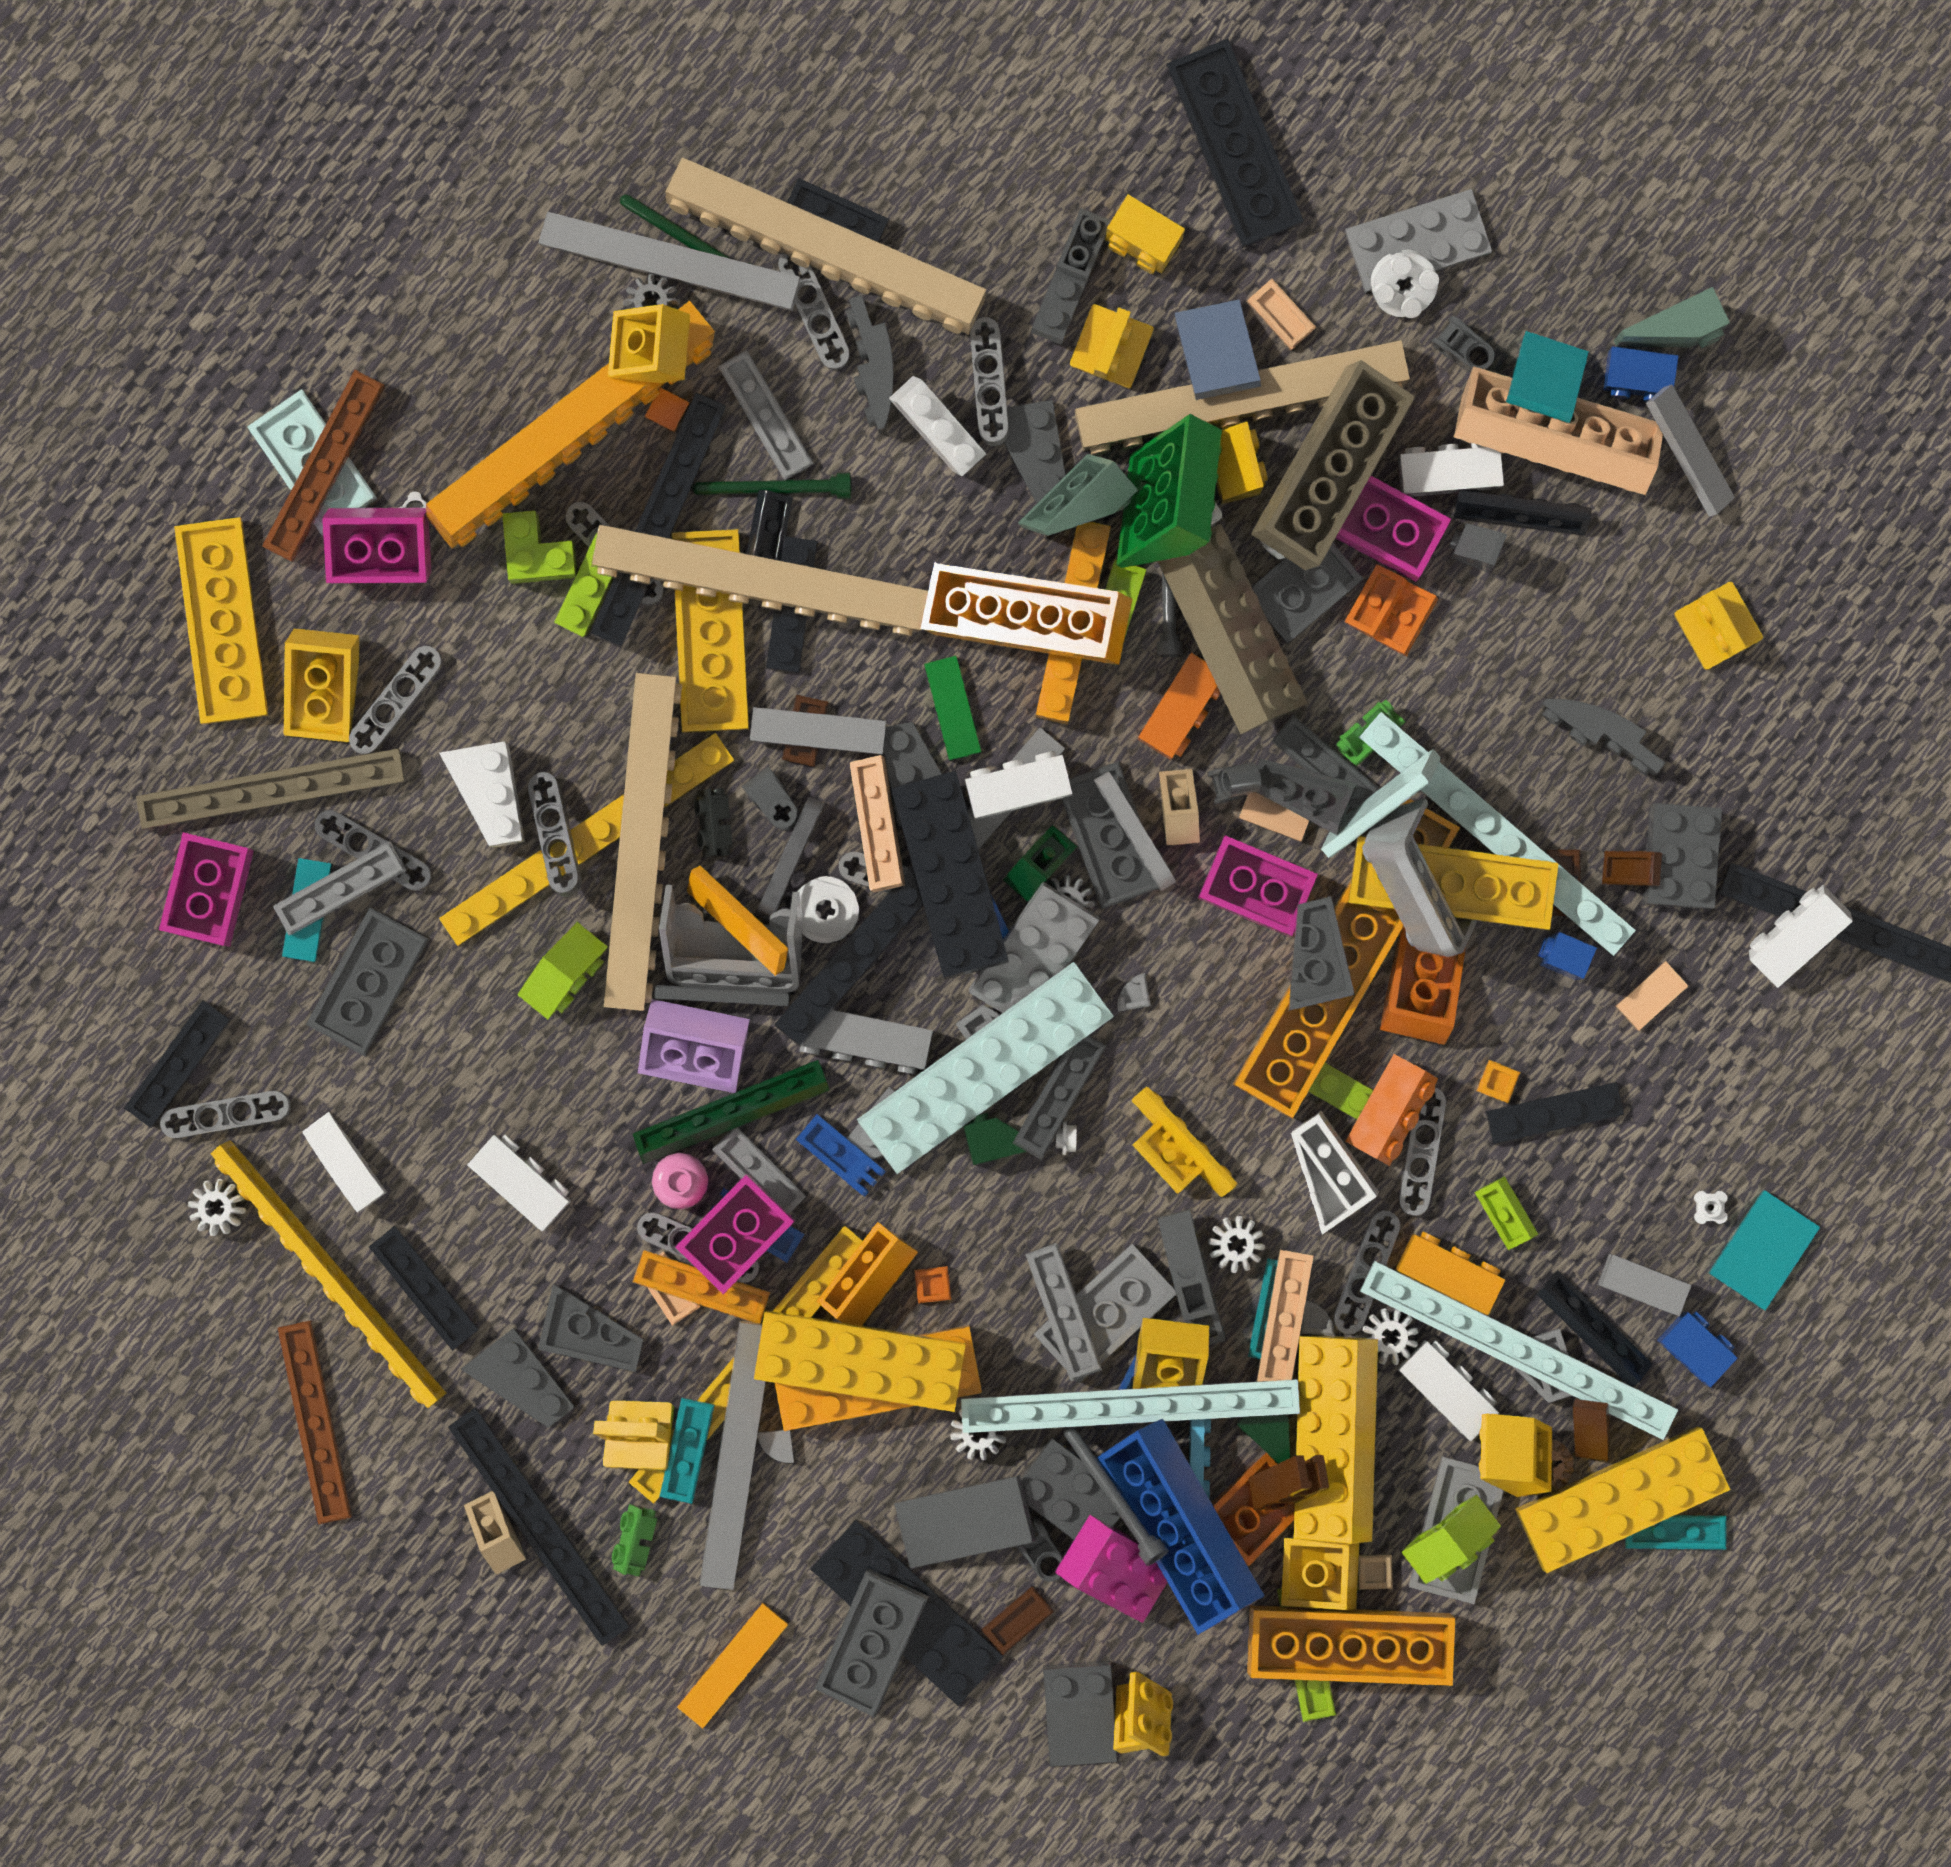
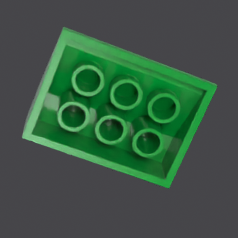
(1174, 494)

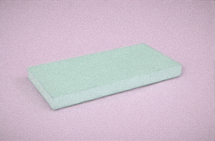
(289, 437)
(1382, 802)

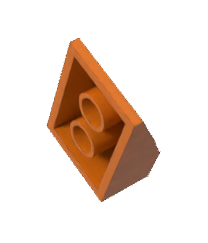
(1422, 993)
(1250, 1528)

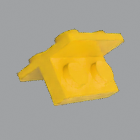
(1111, 345)
(1718, 625)
(636, 1434)
(1142, 1716)

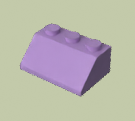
(693, 1046)

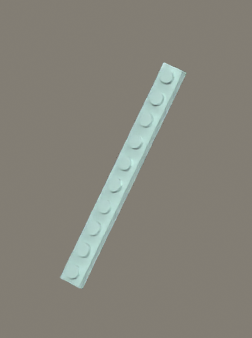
(1498, 833)
(1518, 1349)
(1130, 1406)

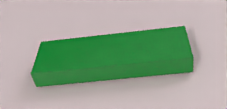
(952, 708)

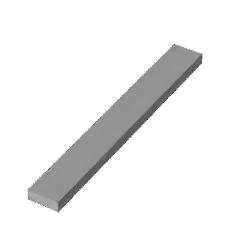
(670, 261)
(734, 1463)

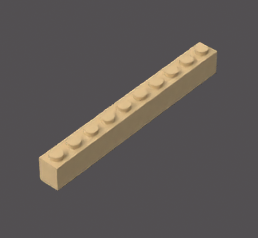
(825, 246)
(1282, 388)
(759, 579)
(640, 841)

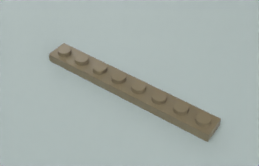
(270, 789)

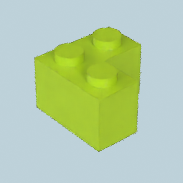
(529, 558)
(563, 971)
(1452, 1541)

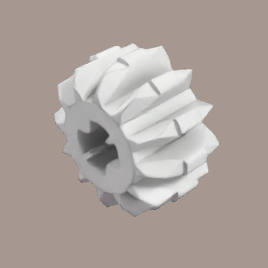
(217, 1219)
(1240, 1234)
(1392, 1324)
(983, 1442)

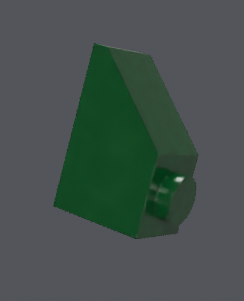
(1039, 863)
(990, 1139)
(1270, 1433)

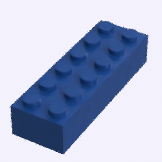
(1172, 1506)

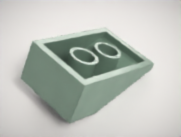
(1683, 325)
(1086, 493)

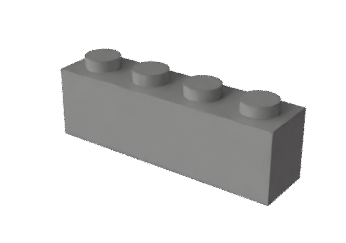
(872, 1039)

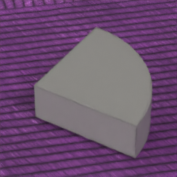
(1134, 994)
(1316, 1321)
(777, 1445)

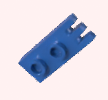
(839, 1154)

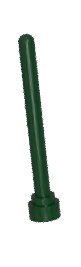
(667, 226)
(836, 485)

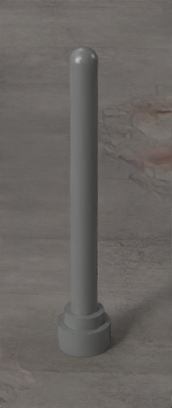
(1169, 642)
(1150, 1548)

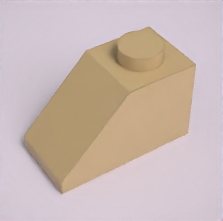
(1179, 807)
(494, 1533)

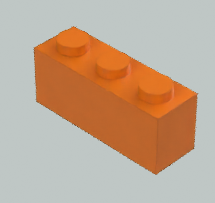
(1180, 709)
(1392, 1110)

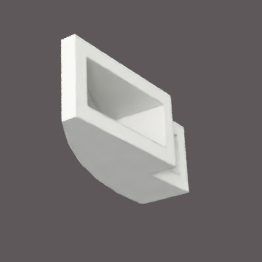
(344, 1162)

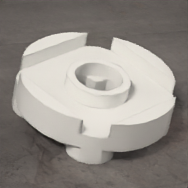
(1398, 266)
(841, 899)

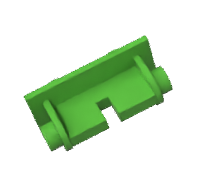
(1352, 746)
(628, 1554)

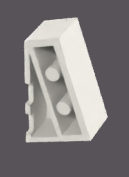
(489, 789)
(1331, 1172)

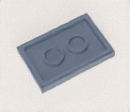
(1217, 349)

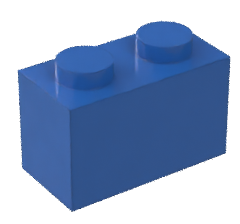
(1638, 372)
(1566, 955)
(1697, 1348)

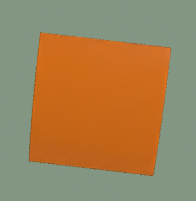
(1391, 610)

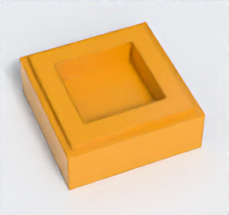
(1498, 1081)

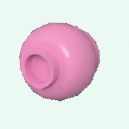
(679, 1181)

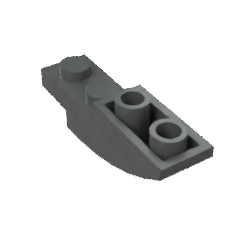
(1071, 276)
(877, 376)
(1592, 722)
(1190, 1273)

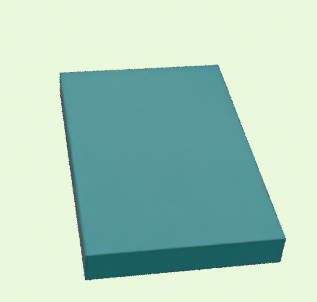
(1547, 376)
(1764, 1250)

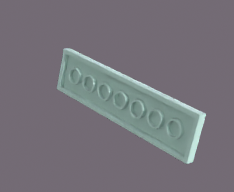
(985, 1068)

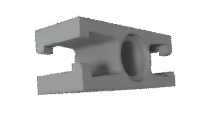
(1644, 1284)

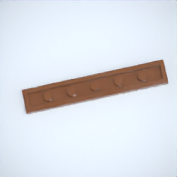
(323, 466)
(314, 1422)

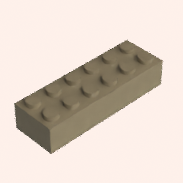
(1333, 465)
(1233, 633)

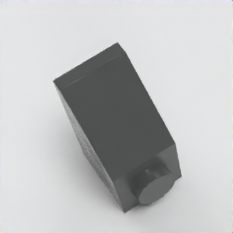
(1477, 546)

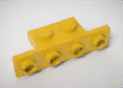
(1175, 1151)

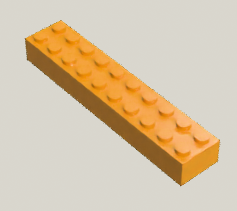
(548, 443)
(1301, 1039)

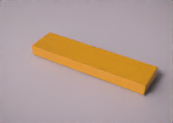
(737, 920)
(691, 1285)
(732, 1665)

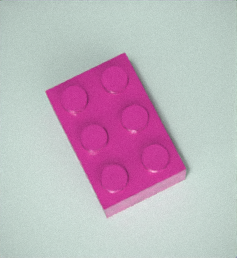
(1393, 528)
(376, 545)
(1257, 886)
(206, 889)
(735, 1233)
(1110, 1569)

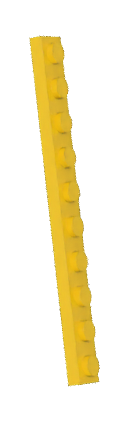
(588, 839)
(335, 1282)
(798, 1301)

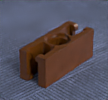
(1288, 1482)

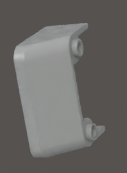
(1411, 884)
(711, 957)

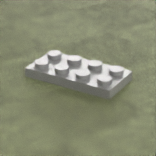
(1441, 230)
(1037, 948)
(1116, 1303)
(1453, 1485)

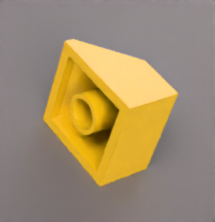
(649, 344)
(1170, 1354)
(1320, 1574)

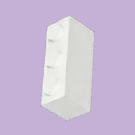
(937, 426)
(1449, 470)
(1018, 785)
(1799, 935)
(520, 1181)
(1448, 1388)

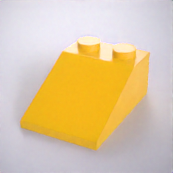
(320, 684)

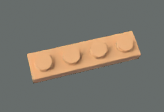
(877, 823)
(1285, 1316)

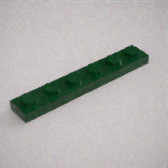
(730, 1111)

